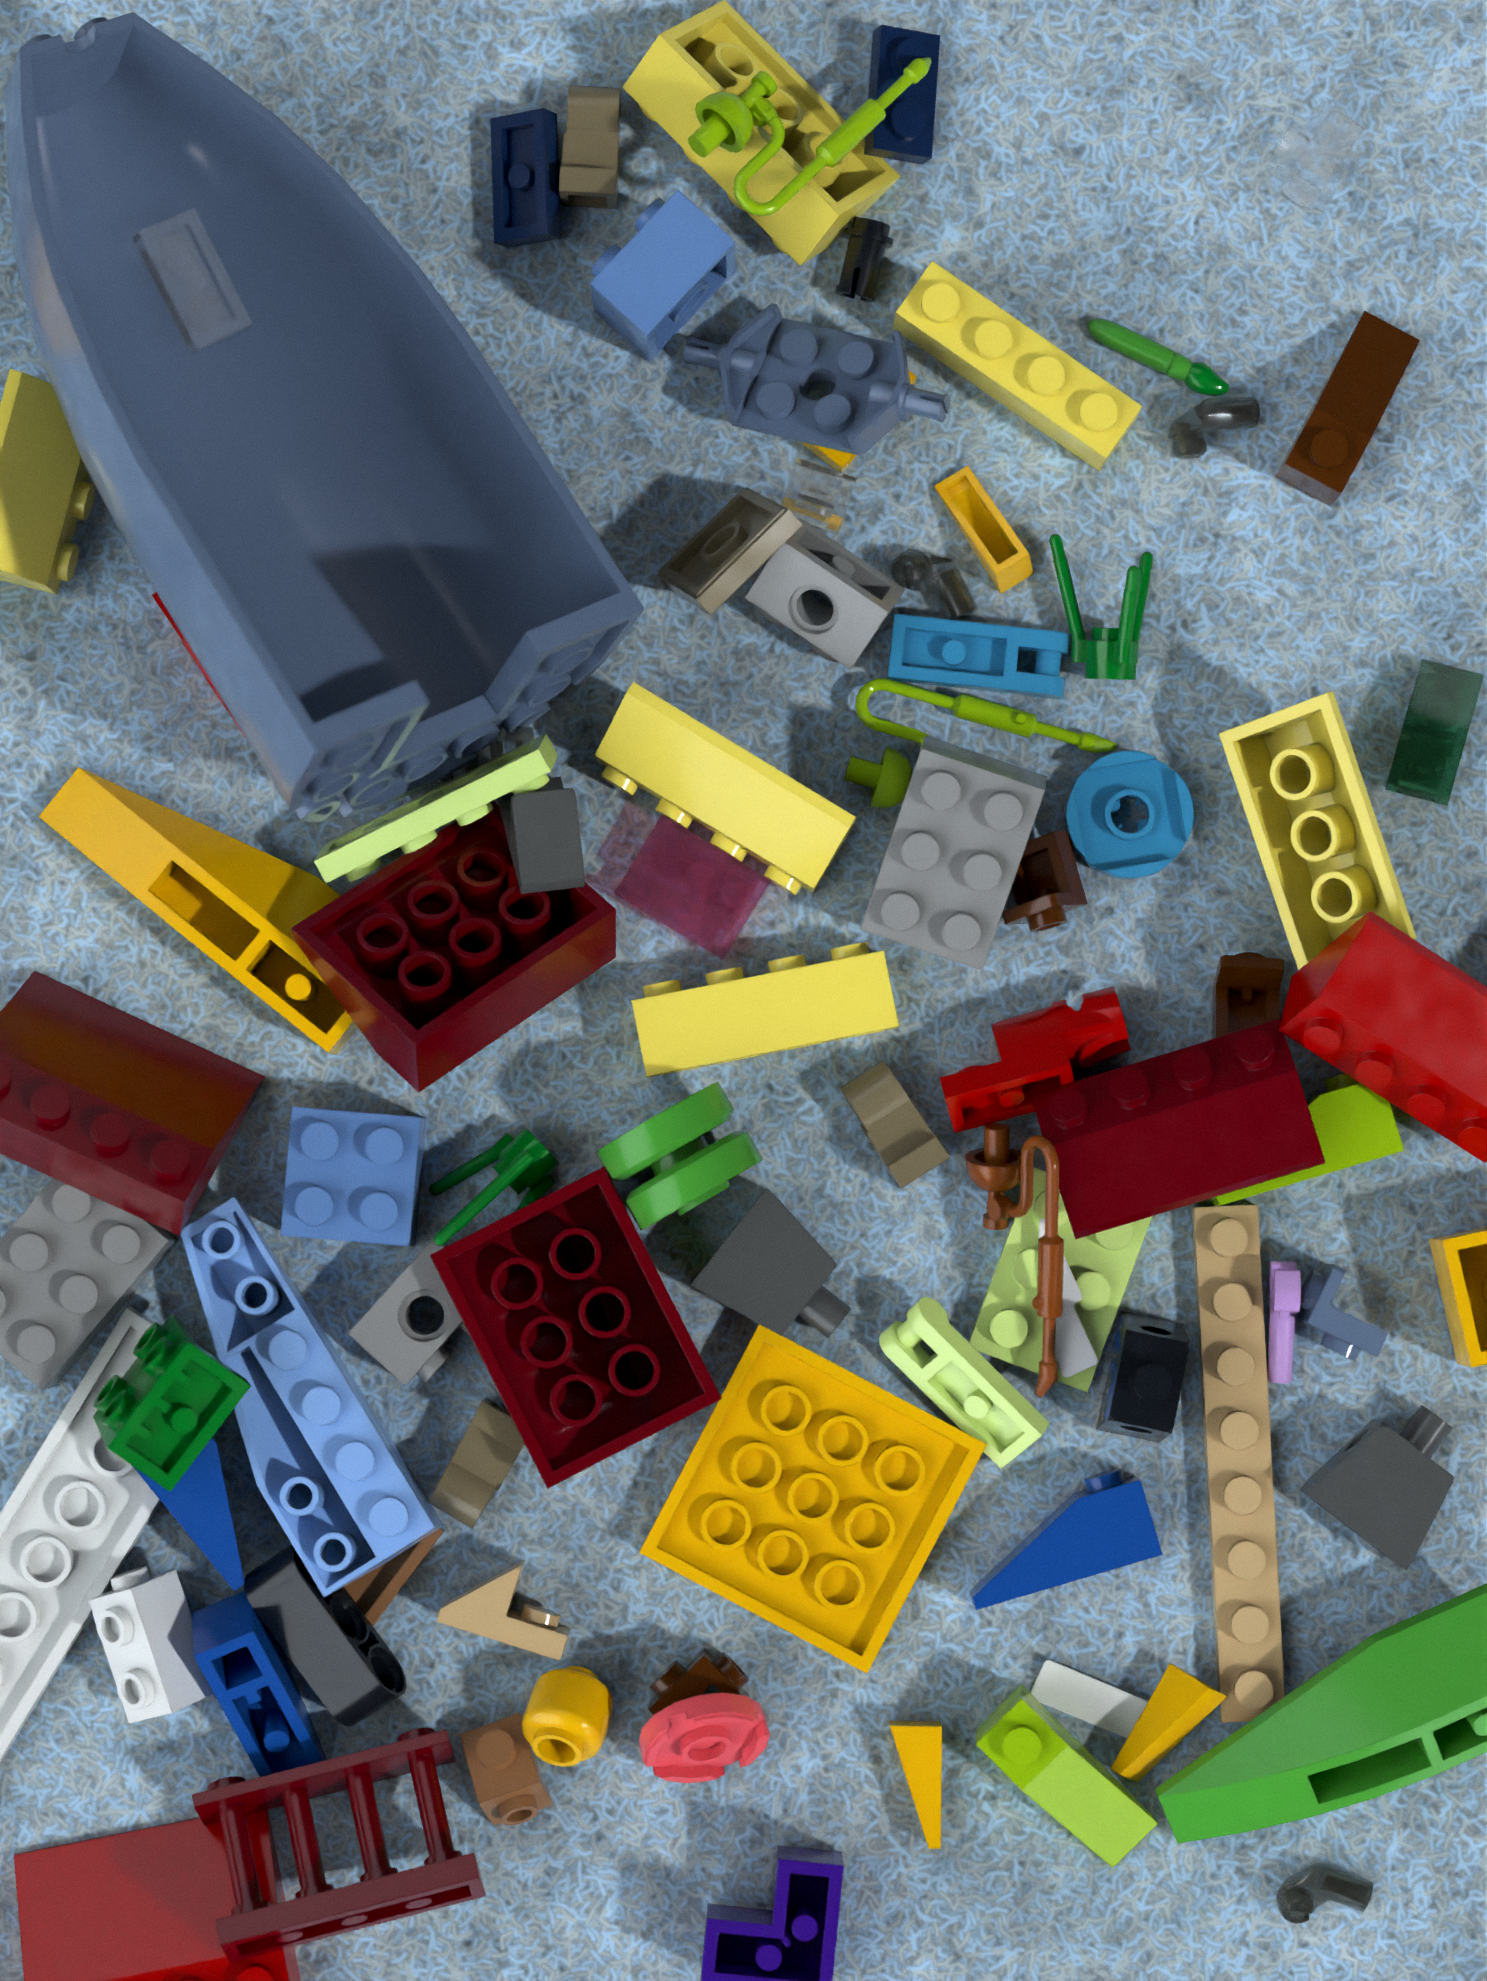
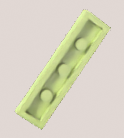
(415, 822)

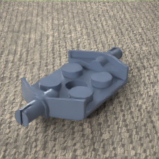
(779, 359)

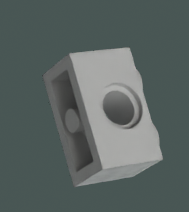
(856, 589)
(388, 1329)

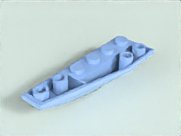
(304, 1419)

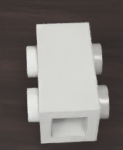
(149, 1643)

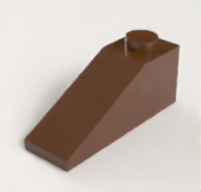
(1348, 409)

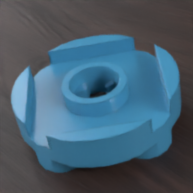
(1157, 837)

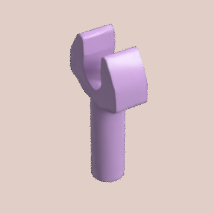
(1284, 1304)

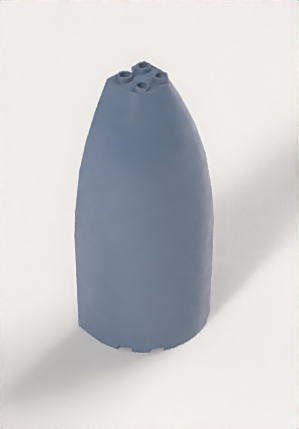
(334, 487)

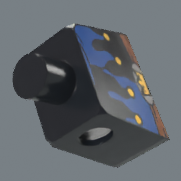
(1144, 1377)

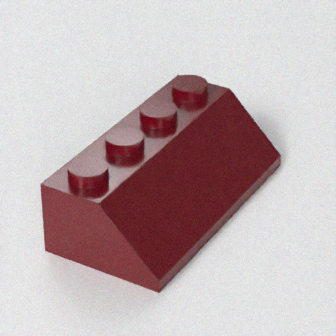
(1178, 1129)

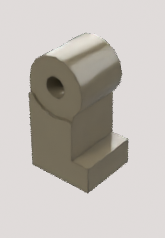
(591, 148)
(893, 1125)
(478, 1464)

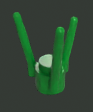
(1112, 650)
(521, 1166)

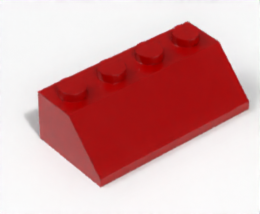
(1398, 1026)

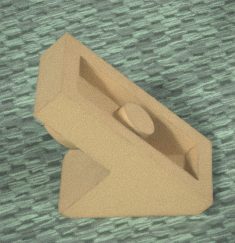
(488, 1614)

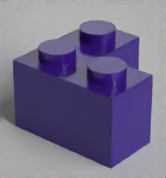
(790, 1940)

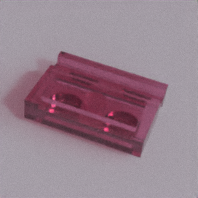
(692, 887)

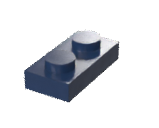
(909, 119)
(525, 178)

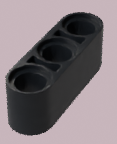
(325, 1639)

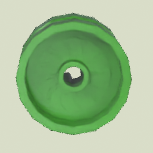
(679, 1156)

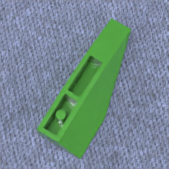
(1354, 1731)

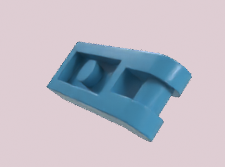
(976, 656)

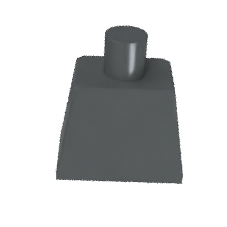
(773, 1271)
(1387, 1484)

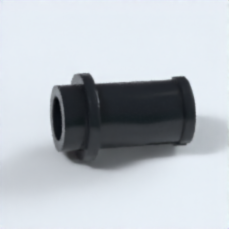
(863, 258)

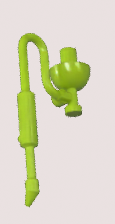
(730, 121)
(894, 772)

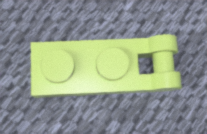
(962, 1382)

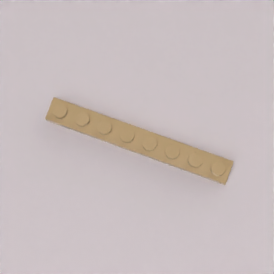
(1238, 1460)

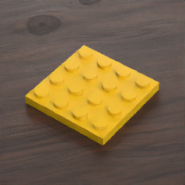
(813, 1498)

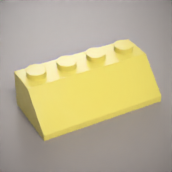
(723, 54)
(723, 789)
(1313, 824)

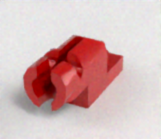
(1035, 1056)

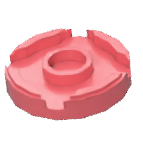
(702, 1735)

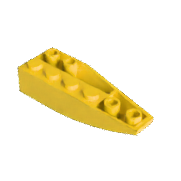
(212, 891)

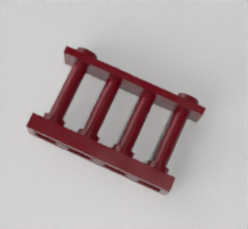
(382, 1890)

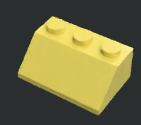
(40, 486)

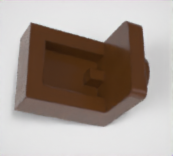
(1046, 884)
(1245, 992)
(704, 1670)

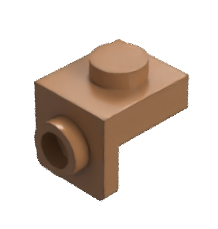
(505, 1772)

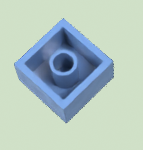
(661, 273)
(353, 1176)

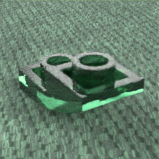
(1434, 732)

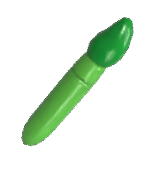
(1195, 375)

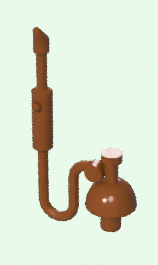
(1000, 1169)

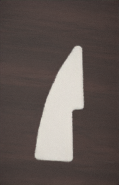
(1071, 1342)

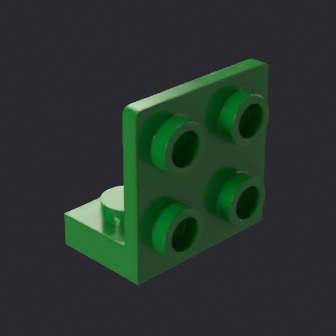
(167, 1403)

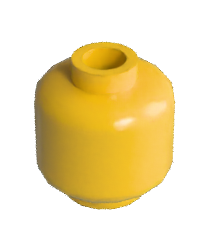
(567, 1716)

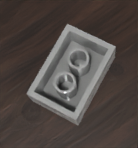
(954, 852)
(67, 1276)

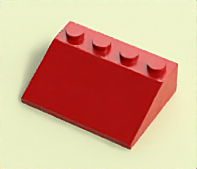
(142, 1906)

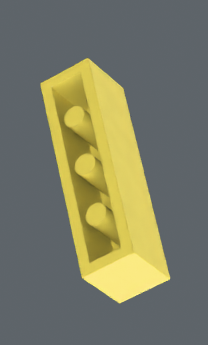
(1016, 366)
(764, 1012)

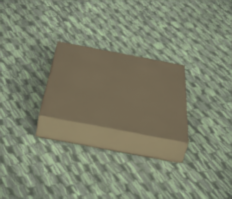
(728, 550)

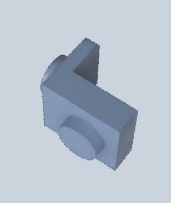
(1342, 1331)

